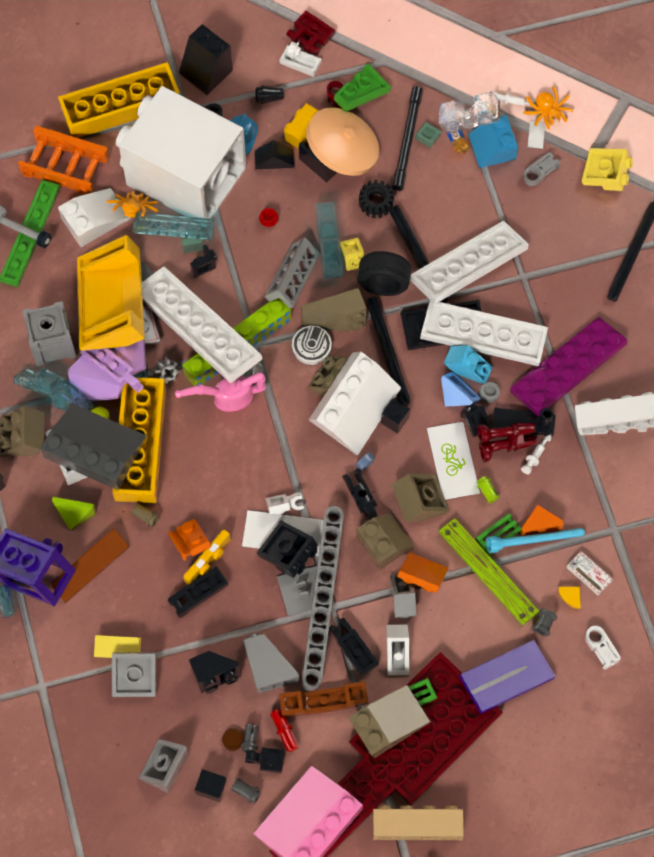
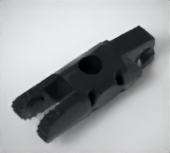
(364, 504)

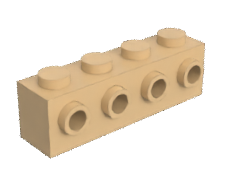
(418, 823)

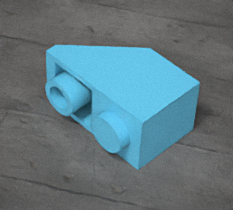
(468, 363)

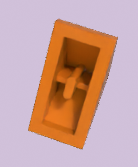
(541, 522)

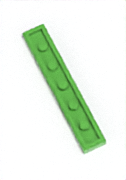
(24, 245)

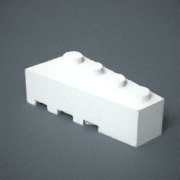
(616, 414)

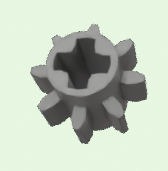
(171, 371)

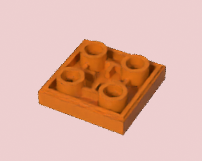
(422, 572)

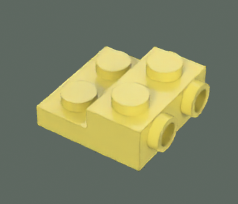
(607, 168)

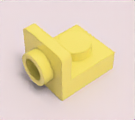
(352, 253)

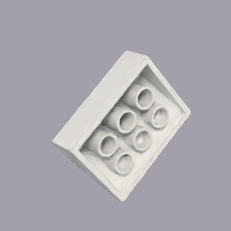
(355, 402)

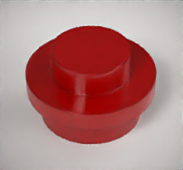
(268, 217)

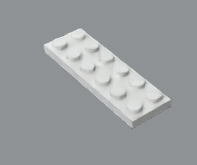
(468, 262)
(484, 333)

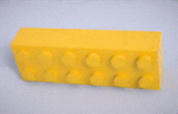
(113, 101)
(145, 415)

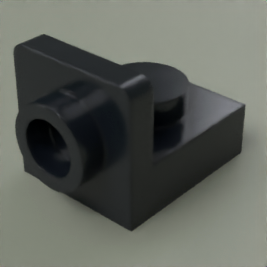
(204, 264)
(475, 416)

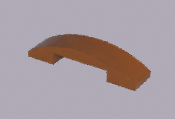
(323, 700)

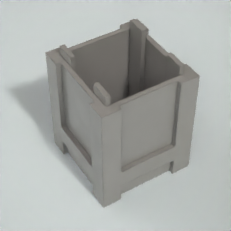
(49, 333)

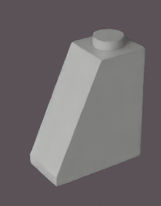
(267, 664)

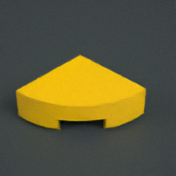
(570, 596)

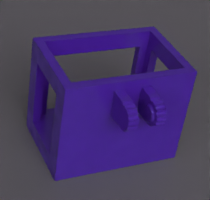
(28, 562)

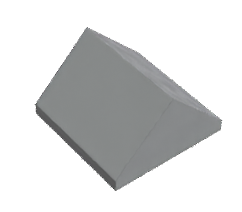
(164, 765)

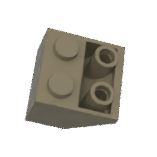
(326, 375)
(21, 432)

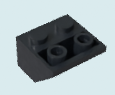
(213, 670)

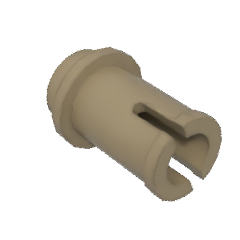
(145, 515)

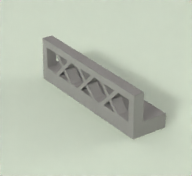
(290, 267)

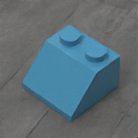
(493, 143)

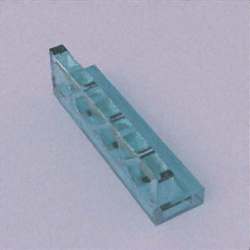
(174, 226)

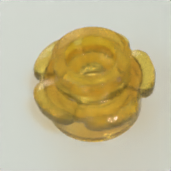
(460, 145)

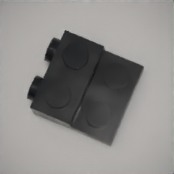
(288, 549)

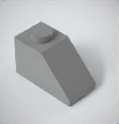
(402, 597)

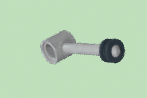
(42, 238)

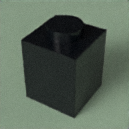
(395, 415)

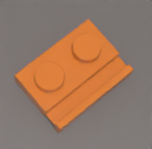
(189, 539)

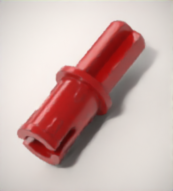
(284, 730)

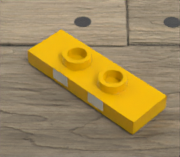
(203, 563)

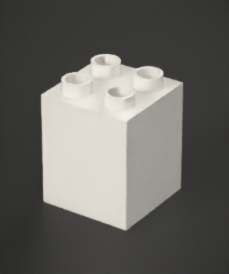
(182, 154)

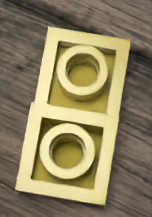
(107, 644)

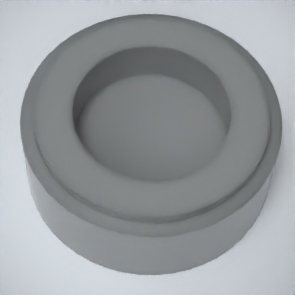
(489, 392)

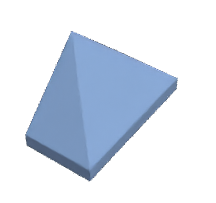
(457, 392)

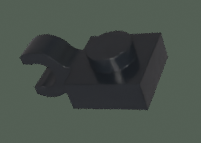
(270, 759)

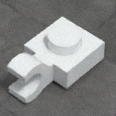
(282, 503)

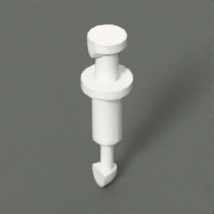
(512, 99)
(532, 460)

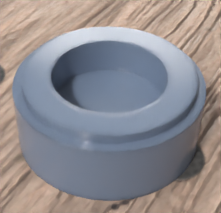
(365, 461)

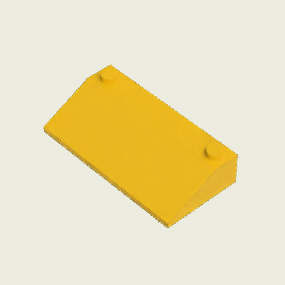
(110, 296)

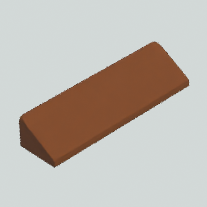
(92, 563)

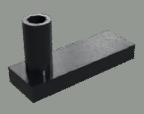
(544, 422)

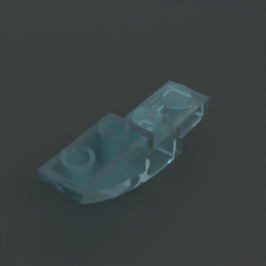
(328, 240)
(59, 390)

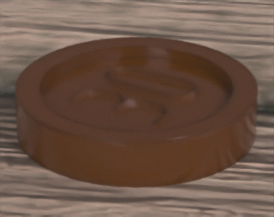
(232, 739)

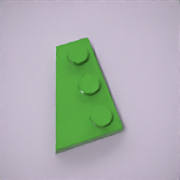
(362, 89)

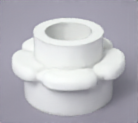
(293, 50)

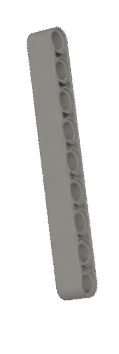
(319, 607)

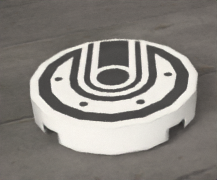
(311, 345)

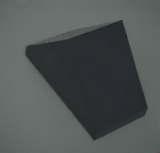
(274, 156)

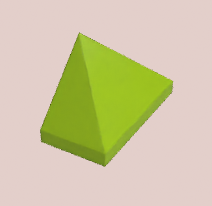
(73, 511)

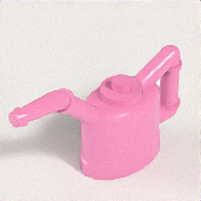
(228, 395)

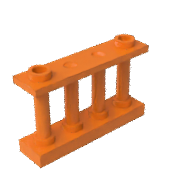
(64, 143)

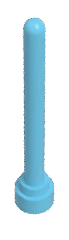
(495, 543)

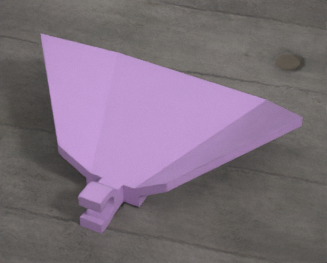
(105, 371)

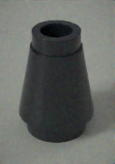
(268, 94)

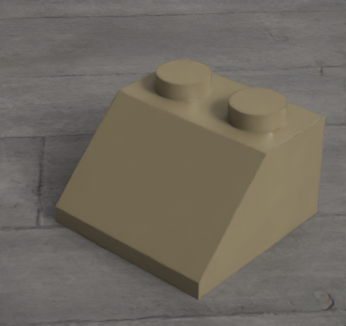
(419, 497)
(383, 539)

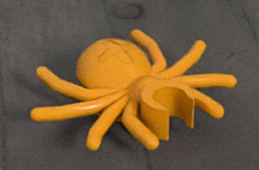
(548, 107)
(134, 204)

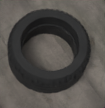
(384, 273)

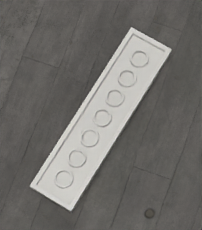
(198, 325)

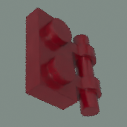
(312, 27)

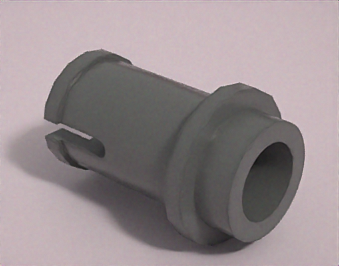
(250, 738)
(246, 791)

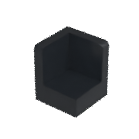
(210, 785)

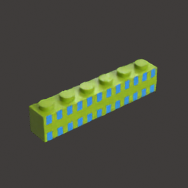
(252, 329)

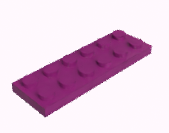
(568, 366)

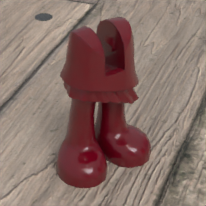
(514, 441)

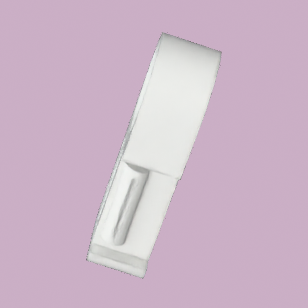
(603, 649)

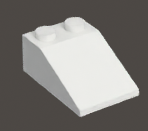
(91, 216)

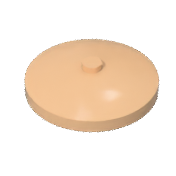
(342, 141)

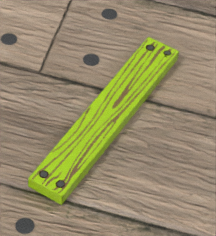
(488, 572)

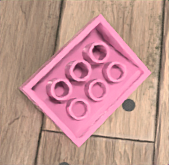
(309, 817)

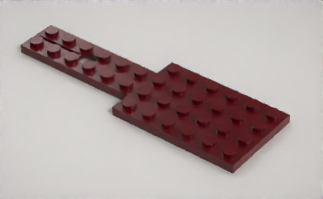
(424, 755)

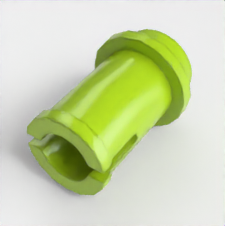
(487, 489)

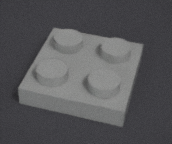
(133, 674)

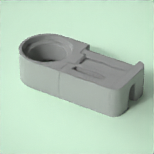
(541, 168)

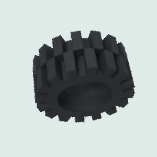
(376, 188)

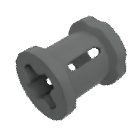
(544, 622)

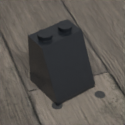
(206, 60)

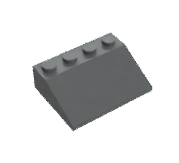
(93, 446)

